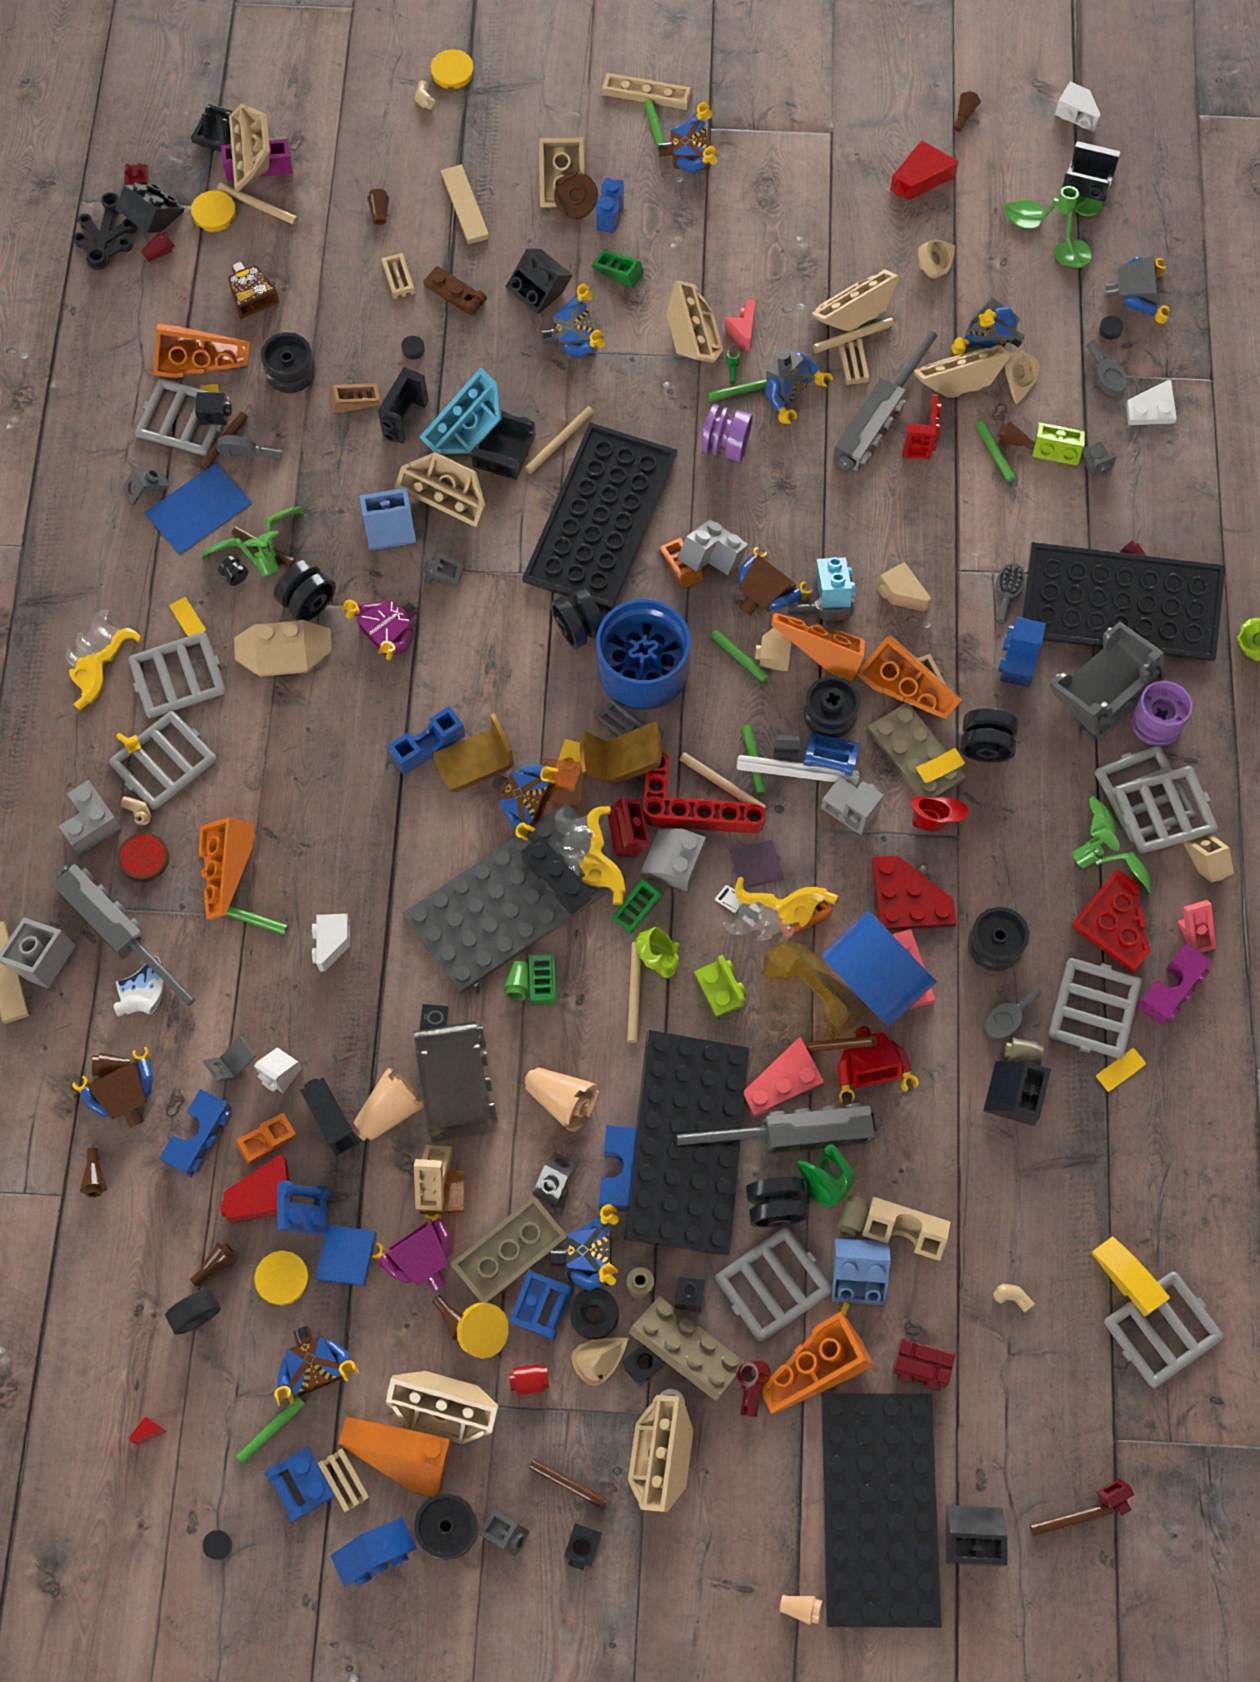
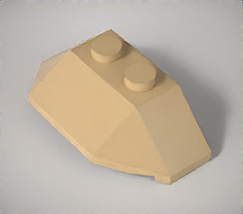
(248, 145)
(858, 302)
(693, 324)
(964, 372)
(444, 486)
(282, 647)
(442, 1406)
(661, 1454)

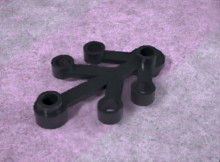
(104, 235)

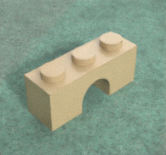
(924, 1230)

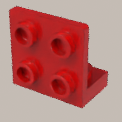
(922, 439)

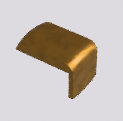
(622, 756)
(475, 758)

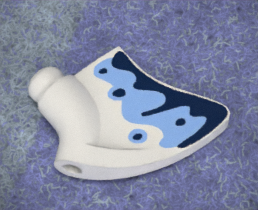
(140, 992)

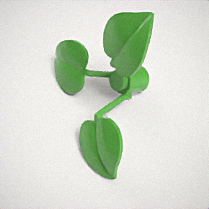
(1027, 215)
(264, 559)
(1103, 829)

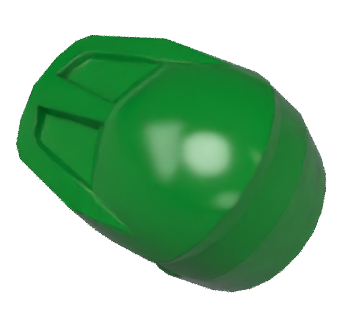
(822, 1181)

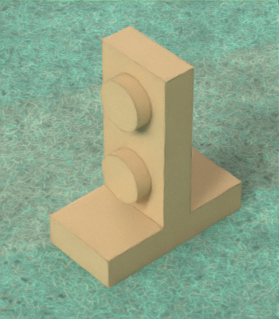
(430, 1177)

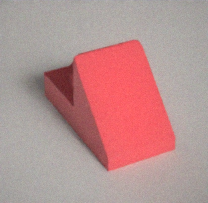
(741, 328)
(1199, 926)

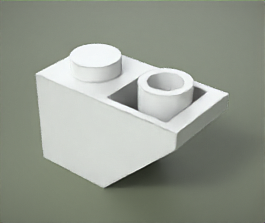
(1078, 107)
(331, 937)
(277, 1070)

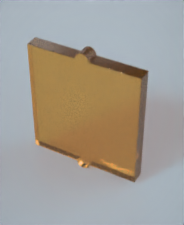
(568, 782)
(453, 1194)

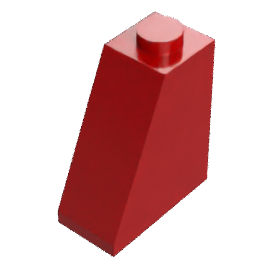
(923, 171)
(256, 1194)

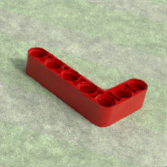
(693, 807)

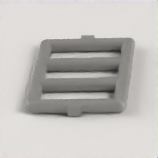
(162, 437)
(196, 695)
(1128, 760)
(1166, 778)
(172, 788)
(1128, 1004)
(803, 1303)
(1173, 1365)

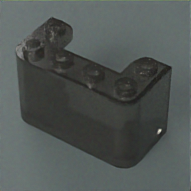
(455, 1081)

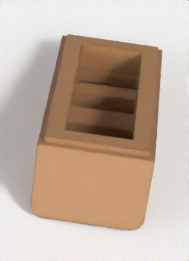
(346, 405)

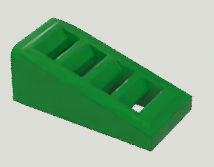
(628, 277)
(656, 897)
(542, 998)

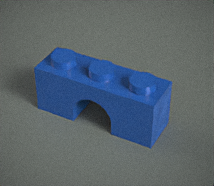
(413, 751)
(618, 1145)
(188, 1154)

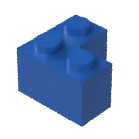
(1021, 649)
(373, 1553)

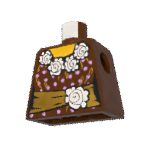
(251, 290)

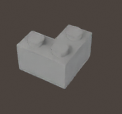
(714, 546)
(853, 804)
(92, 823)

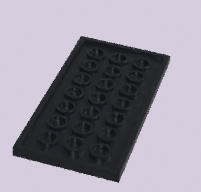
(600, 515)
(1159, 598)
(686, 1191)
(880, 1511)

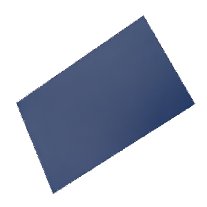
(197, 508)

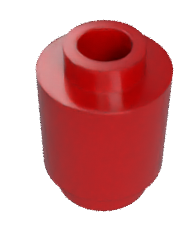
(529, 1379)

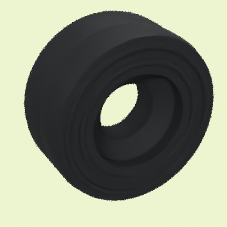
(601, 1327)

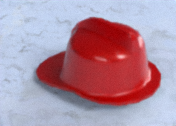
(936, 812)

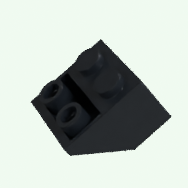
(148, 207)
(538, 279)
(1017, 1091)
(976, 1536)

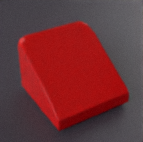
(145, 1431)

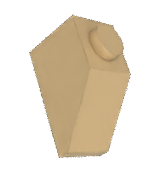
(903, 589)
(774, 651)
(1210, 857)

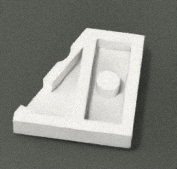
(1152, 406)

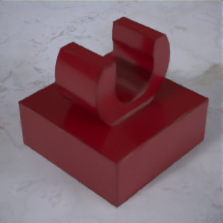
(136, 174)
(1116, 1496)

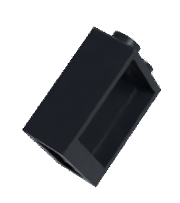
(329, 1116)

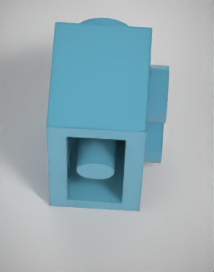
(834, 582)

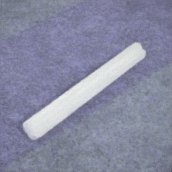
(792, 769)

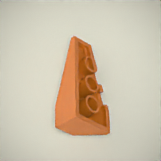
(191, 351)
(835, 652)
(905, 678)
(225, 853)
(823, 1361)
(402, 1454)

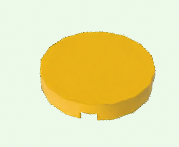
(452, 69)
(213, 211)
(281, 1278)
(483, 1330)

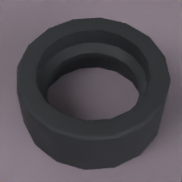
(192, 1311)

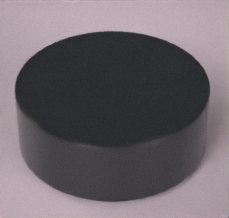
(1111, 327)
(412, 347)
(217, 1545)

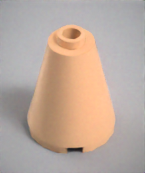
(563, 1096)
(386, 1106)

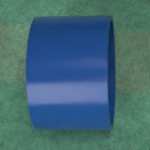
(650, 686)
(878, 968)

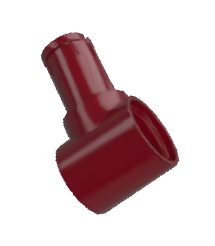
(752, 1387)

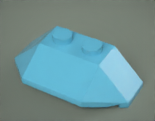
(466, 418)

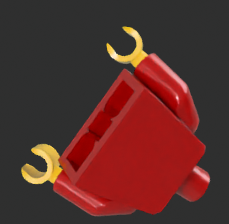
(873, 1064)

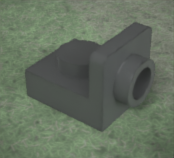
(1097, 459)
(443, 570)
(504, 1532)

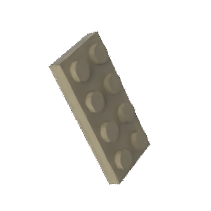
(910, 744)
(509, 1250)
(686, 1348)

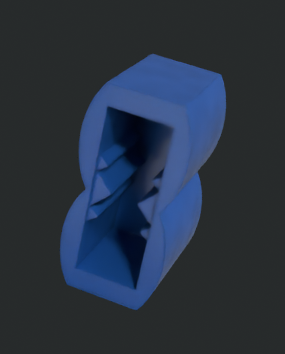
(610, 205)

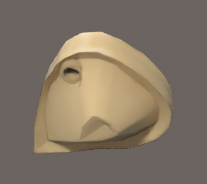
(936, 257)
(1021, 373)
(598, 1358)

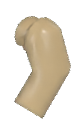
(423, 97)
(139, 808)
(1013, 1293)

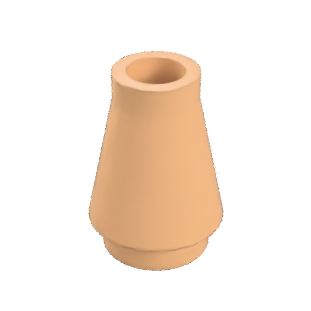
(803, 1608)

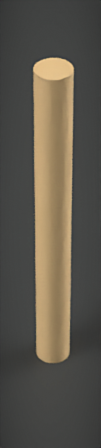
(261, 205)
(853, 335)
(559, 439)
(718, 780)
(634, 996)

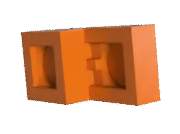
(265, 1139)

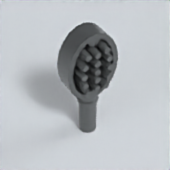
(1109, 374)
(244, 448)
(1008, 588)
(829, 614)
(1007, 1017)

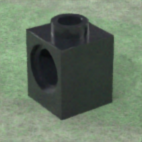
(212, 408)
(689, 1293)
(638, 1374)
(582, 1533)

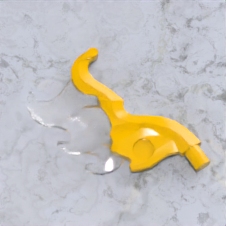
(92, 654)
(584, 850)
(776, 915)

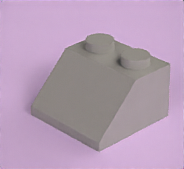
(674, 857)
(36, 952)

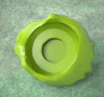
(1250, 638)
(658, 951)

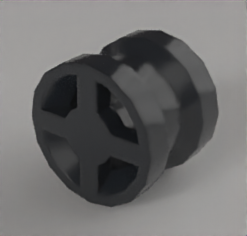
(233, 570)

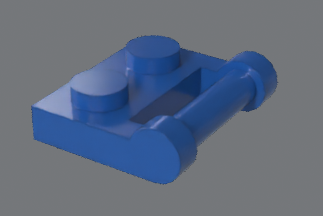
(831, 753)
(302, 1217)
(532, 1303)
(308, 1479)

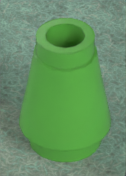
(517, 983)

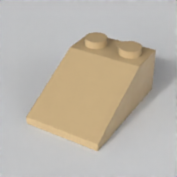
(557, 159)

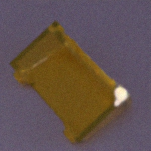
(842, 1006)

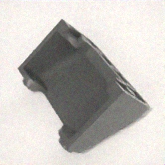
(1111, 681)

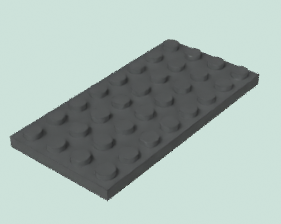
(493, 909)

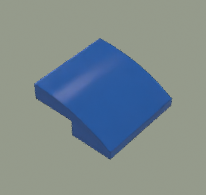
(346, 1255)

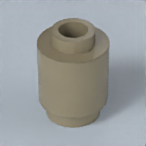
(1023, 1051)
(853, 1216)
(640, 1291)

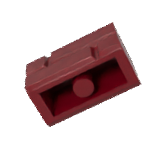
(628, 828)
(923, 1364)

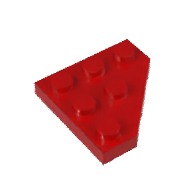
(908, 898)
(1116, 921)

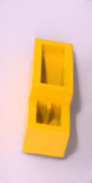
(1130, 1276)

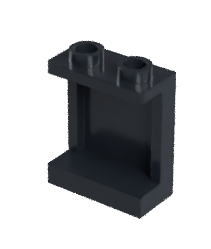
(1092, 170)
(407, 389)
(505, 446)

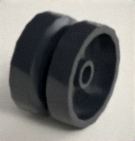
(288, 362)
(304, 590)
(577, 617)
(831, 706)
(989, 735)
(998, 938)
(777, 1202)
(463, 1529)

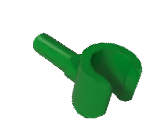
(732, 362)

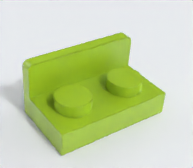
(1059, 444)
(721, 987)

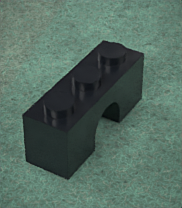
(554, 870)

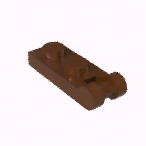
(454, 290)

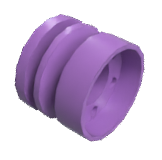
(726, 433)
(1161, 713)

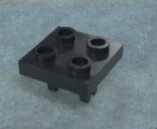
(213, 128)

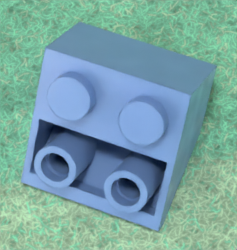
(388, 519)
(860, 1271)

